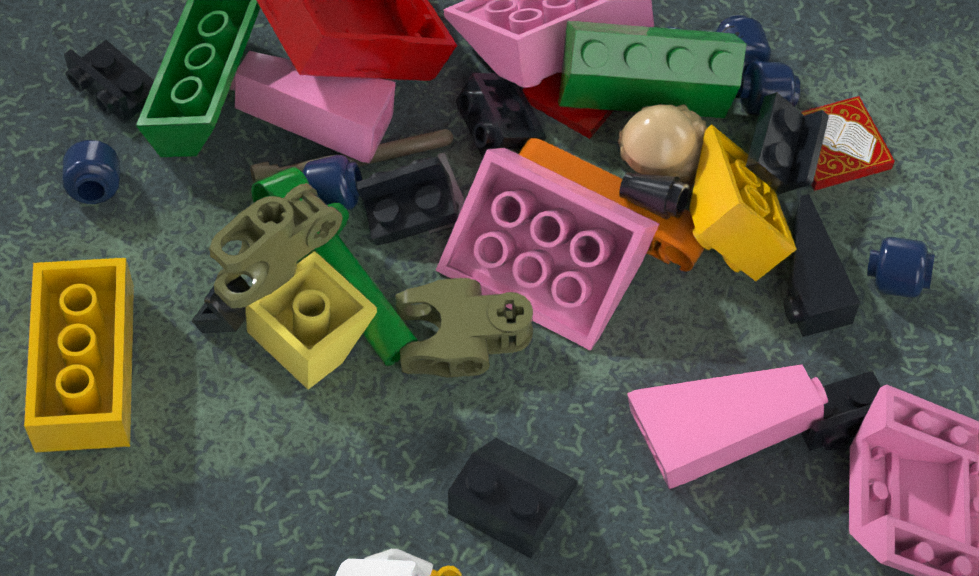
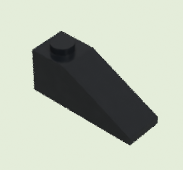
(818, 285)

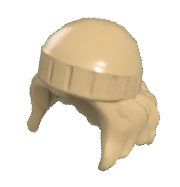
(663, 142)

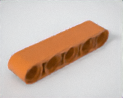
(674, 236)

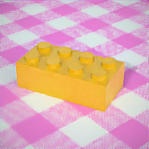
(80, 355)

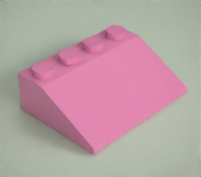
(527, 37)
(548, 242)

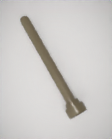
(384, 152)

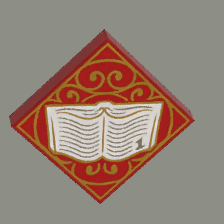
(850, 145)

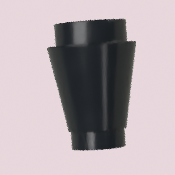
(656, 193)

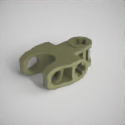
(273, 239)
(468, 327)

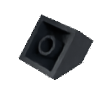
(509, 495)

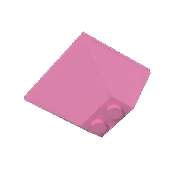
(916, 486)

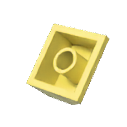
(310, 320)

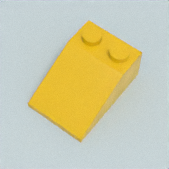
(737, 210)

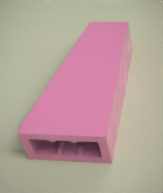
(329, 110)
(723, 419)

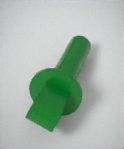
(387, 330)

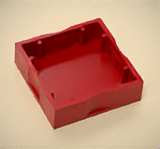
(361, 37)

